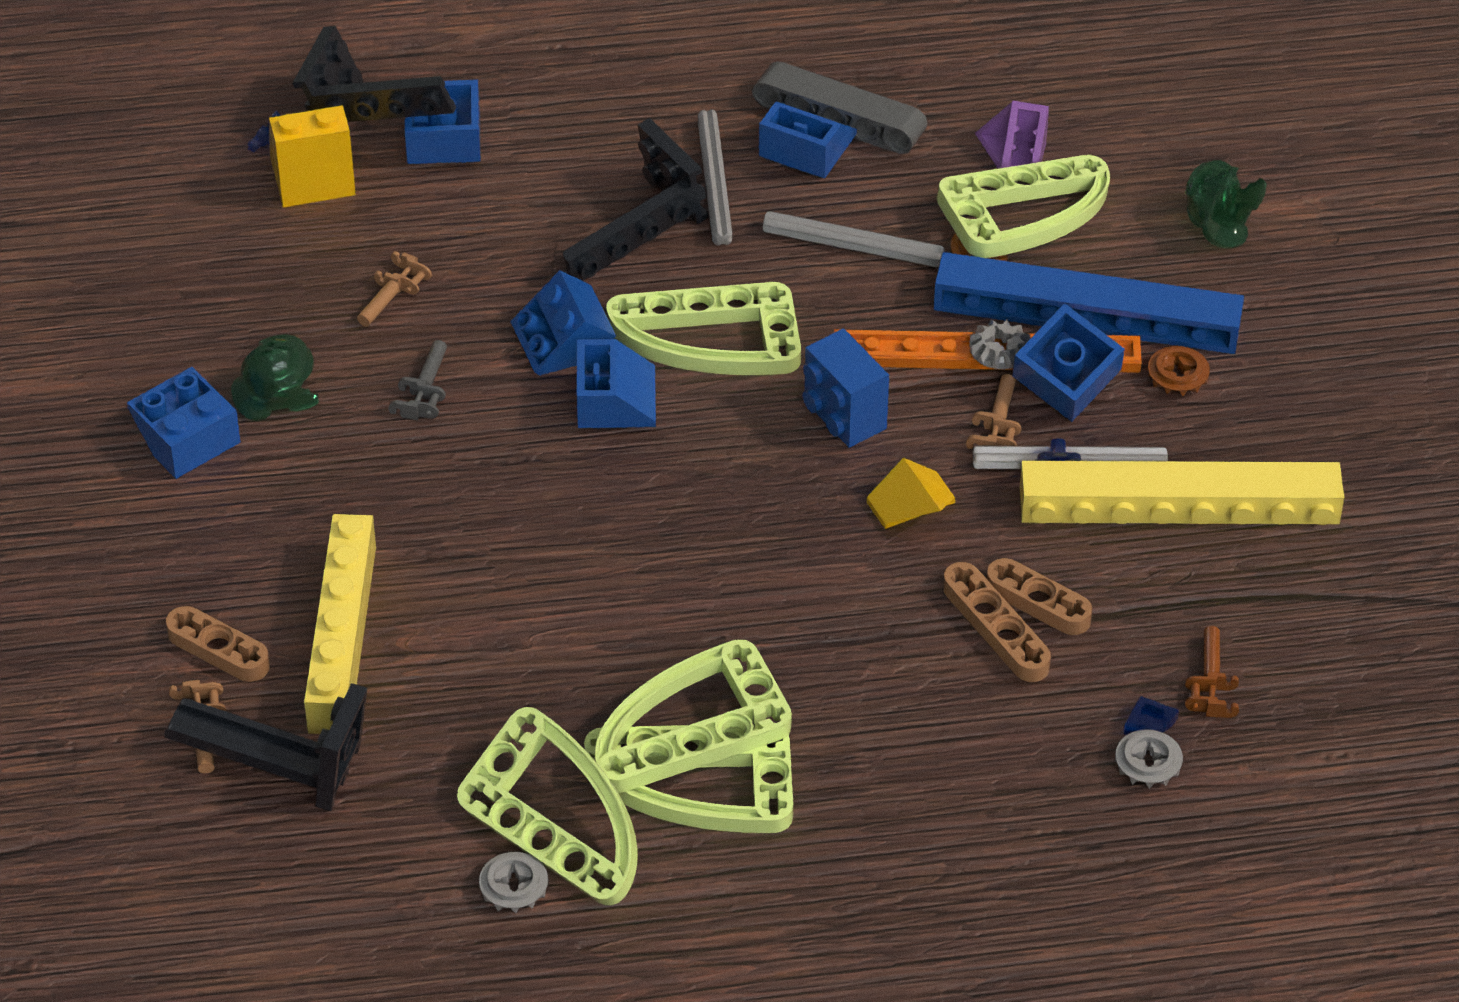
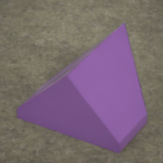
(1016, 134)

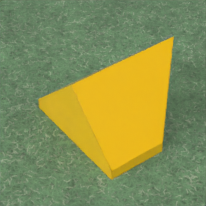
(909, 493)

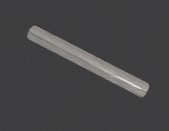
(714, 177)
(853, 239)
(1012, 456)

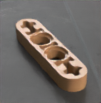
(1000, 619)

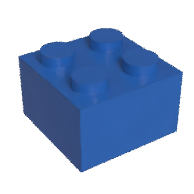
(447, 136)
(1068, 362)
(846, 388)

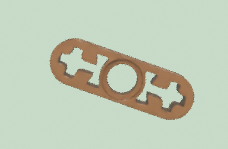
(1046, 611)
(225, 658)

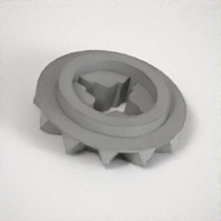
(992, 353)
(1164, 752)
(530, 875)

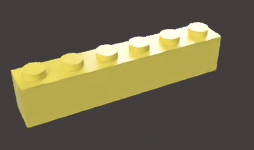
(340, 616)

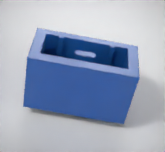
(803, 139)
(555, 321)
(614, 386)
(185, 422)

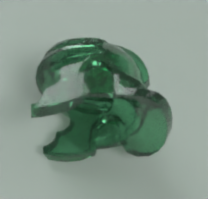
(1220, 204)
(274, 378)

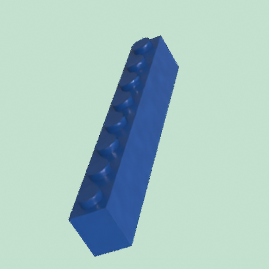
(1110, 303)

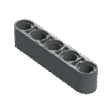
(875, 117)

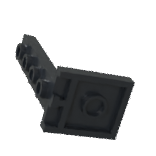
(333, 80)
(680, 197)
(276, 751)

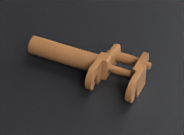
(394, 284)
(997, 419)
(199, 691)

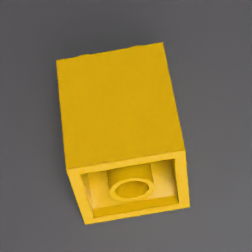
(312, 156)

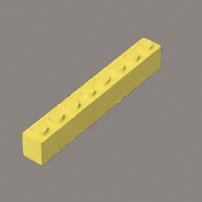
(1181, 492)

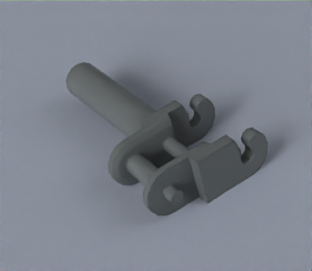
(422, 388)

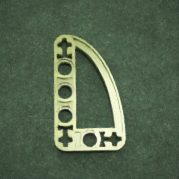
(964, 196)
(769, 362)
(709, 731)
(497, 787)
(709, 815)

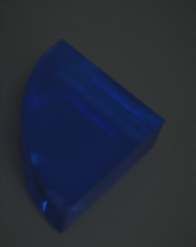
(1150, 716)

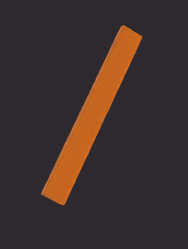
(952, 349)

